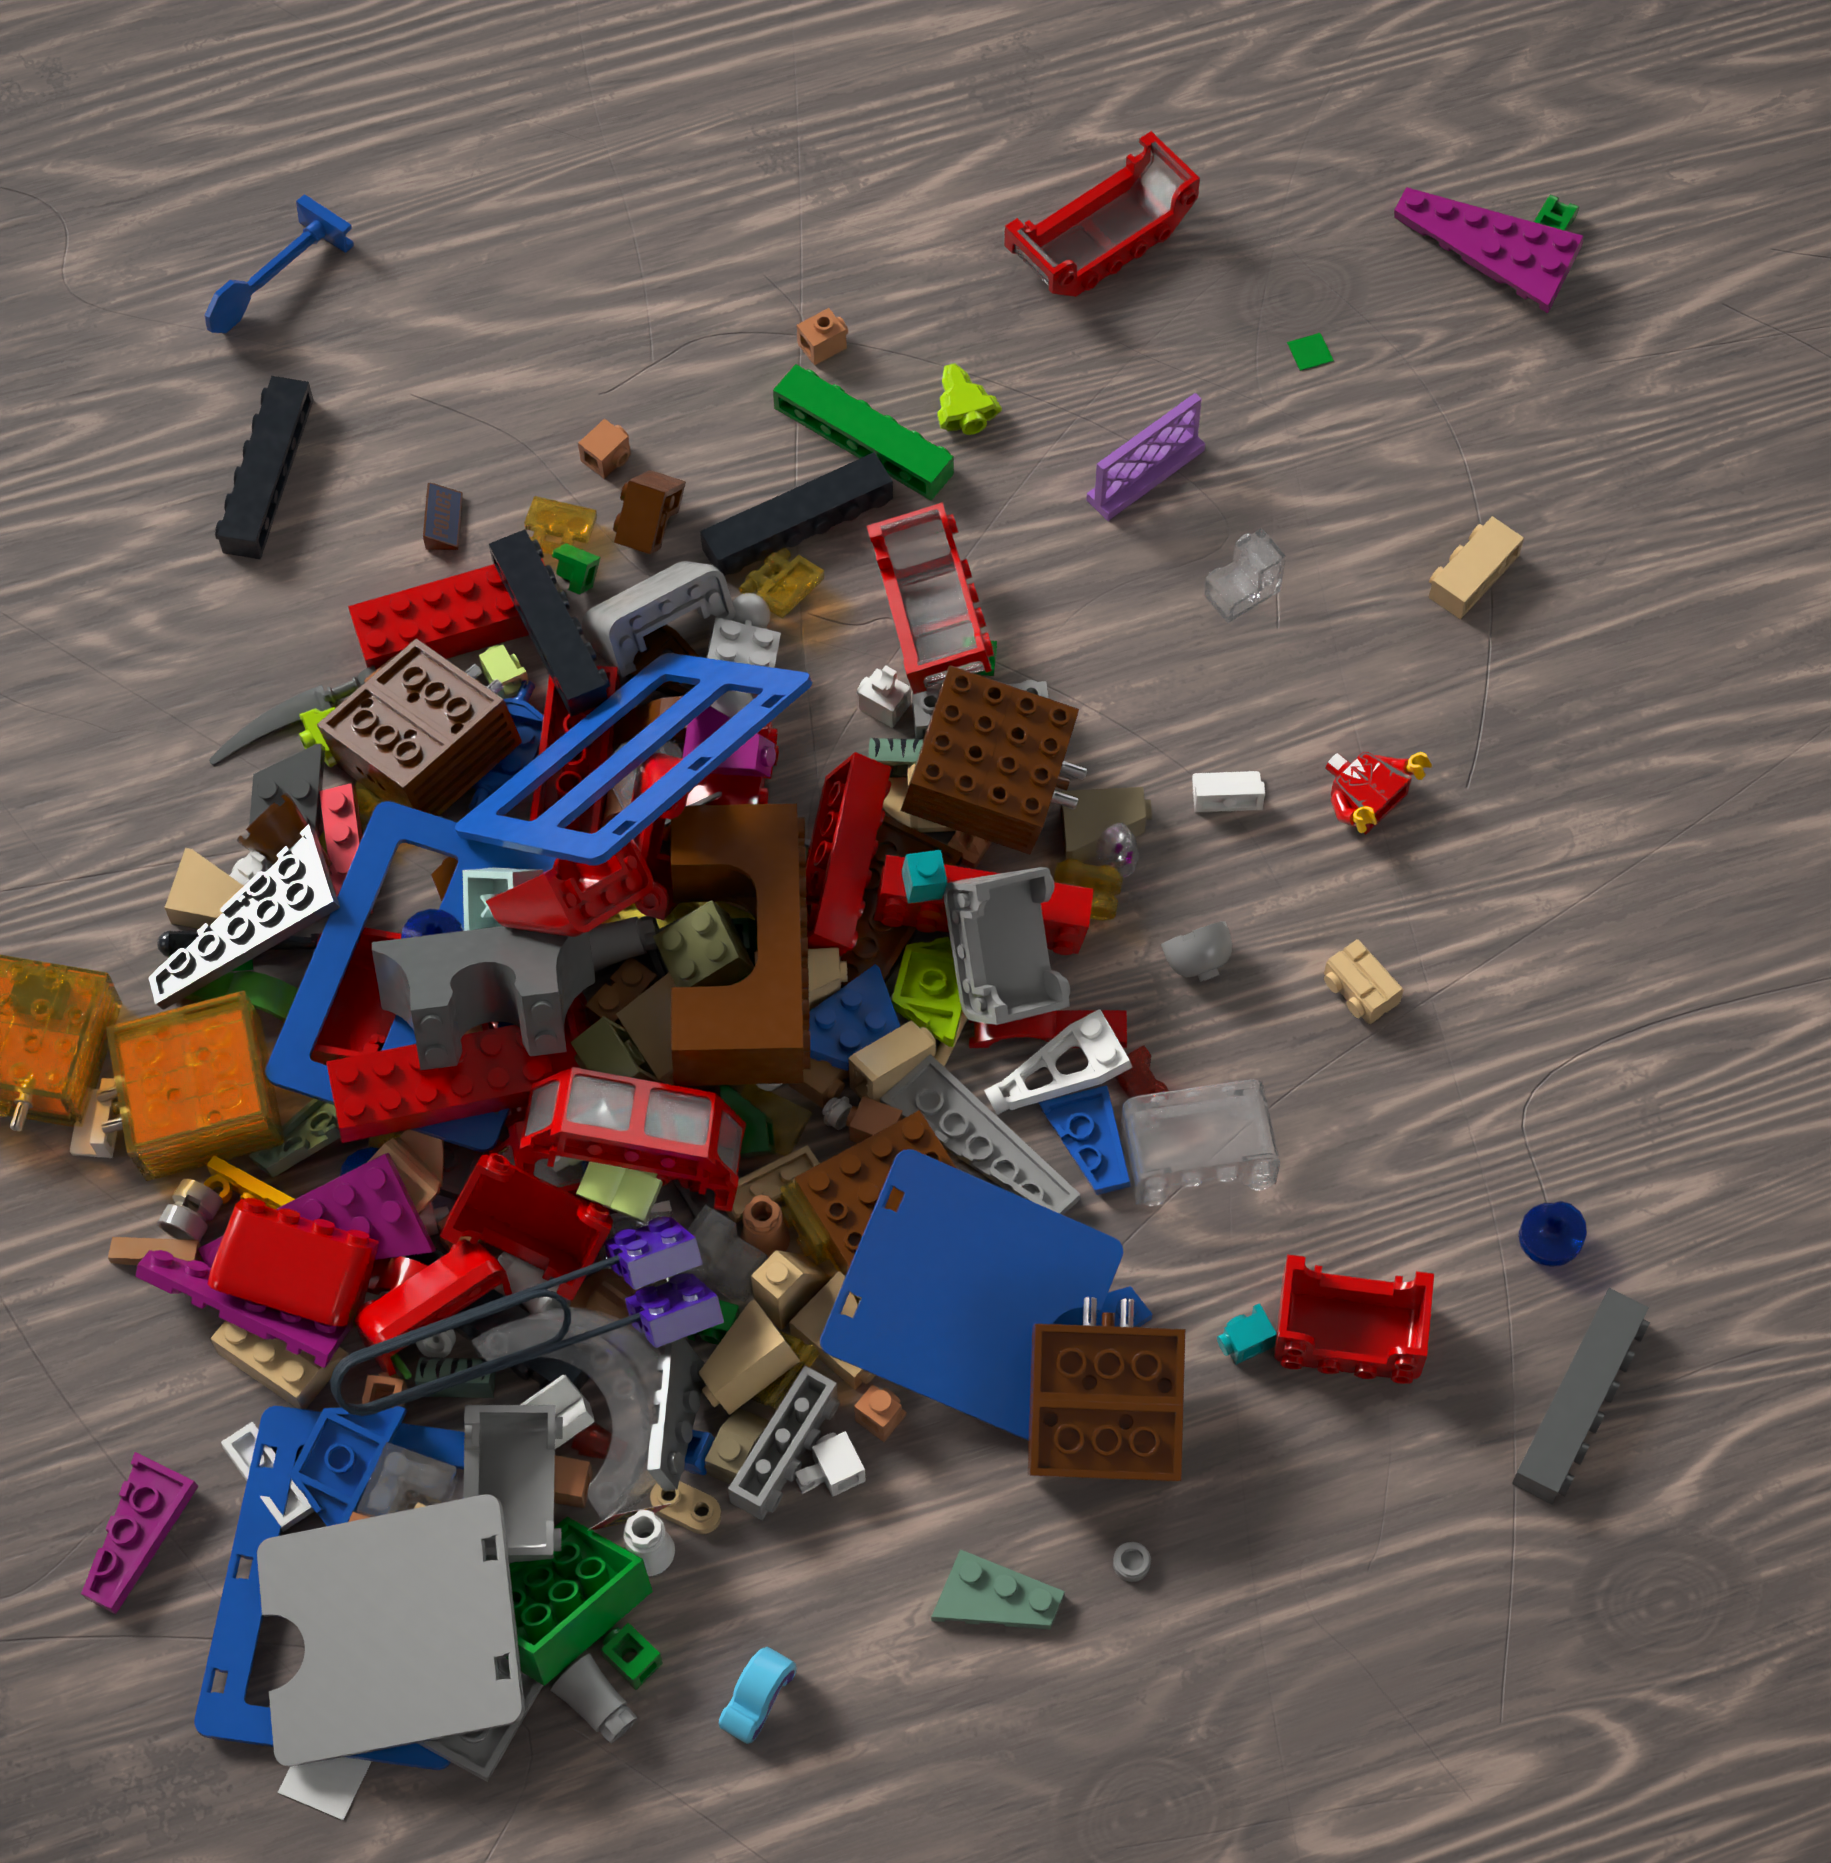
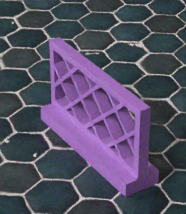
(1147, 459)

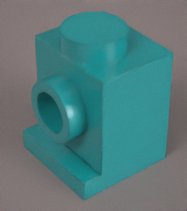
(1247, 1335)

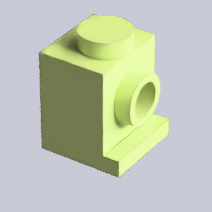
(506, 668)

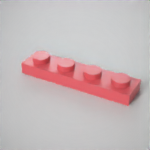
(341, 830)

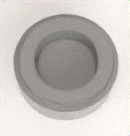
(1131, 1561)

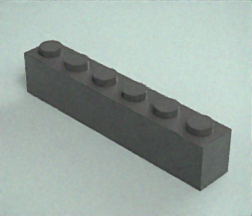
(1581, 1395)

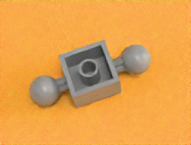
(744, 642)

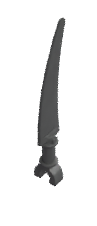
(289, 712)

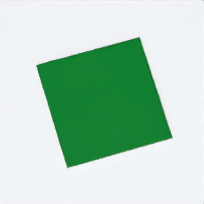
(1310, 351)

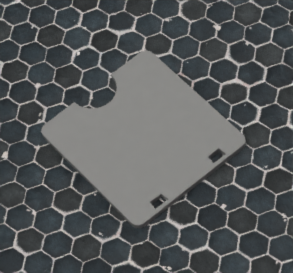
(394, 1630)

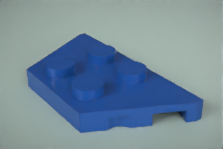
(851, 1019)
(342, 1458)

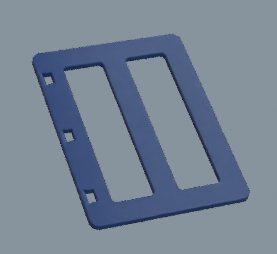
(712, 680)
(388, 828)
(240, 1610)

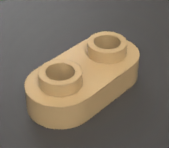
(684, 1505)

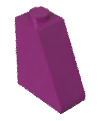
(751, 759)

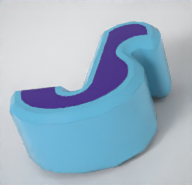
(756, 1694)

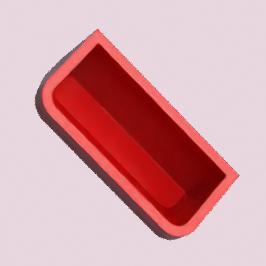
(293, 1263)

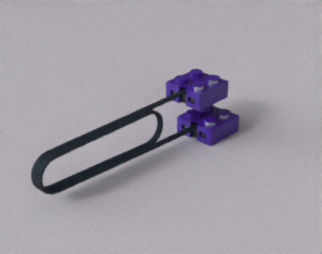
(639, 1255)

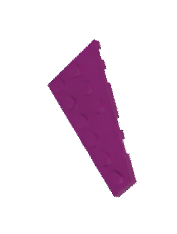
(1501, 246)
(363, 1200)
(191, 1278)

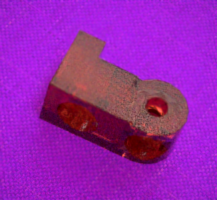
(1139, 1078)

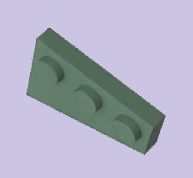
(303, 1136)
(996, 1595)

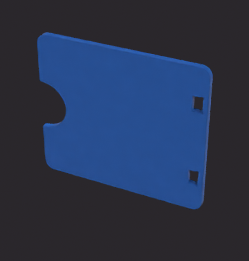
(959, 1286)

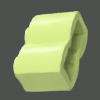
(621, 1189)

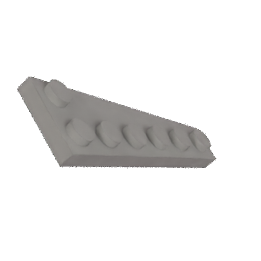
(979, 1136)

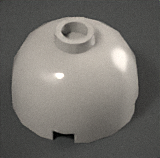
(1200, 951)

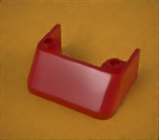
(431, 1296)

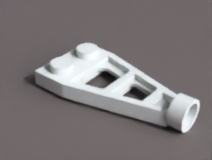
(1097, 1042)

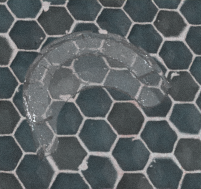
(627, 1375)

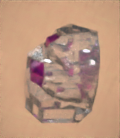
(1118, 849)

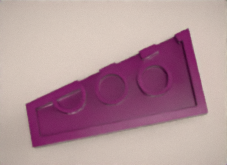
(143, 1519)

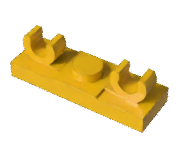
(234, 1179)

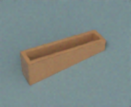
(132, 1250)

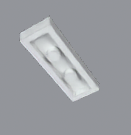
(240, 1450)

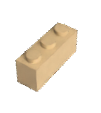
(1475, 567)

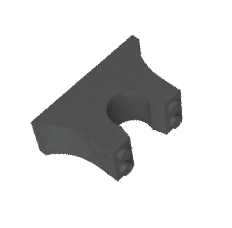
(482, 977)

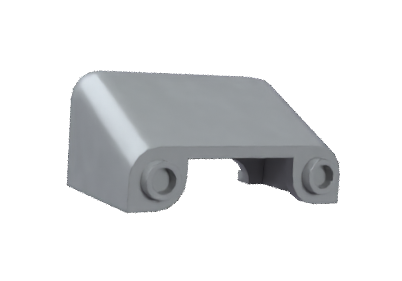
(619, 623)
(1003, 946)
(513, 1459)

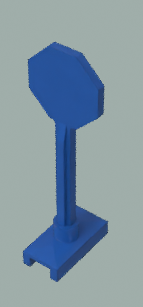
(233, 297)

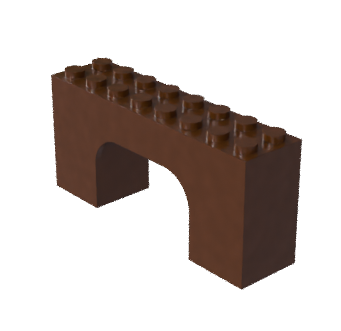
(761, 1024)

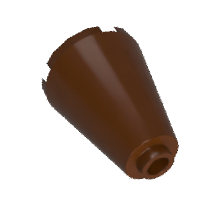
(276, 829)

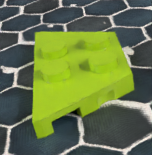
(929, 989)

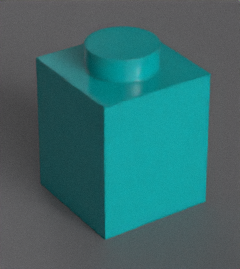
(924, 876)

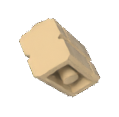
(1362, 982)

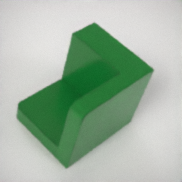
(576, 566)

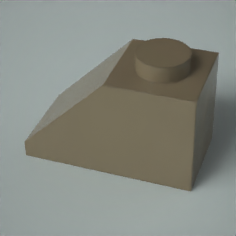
(734, 1444)

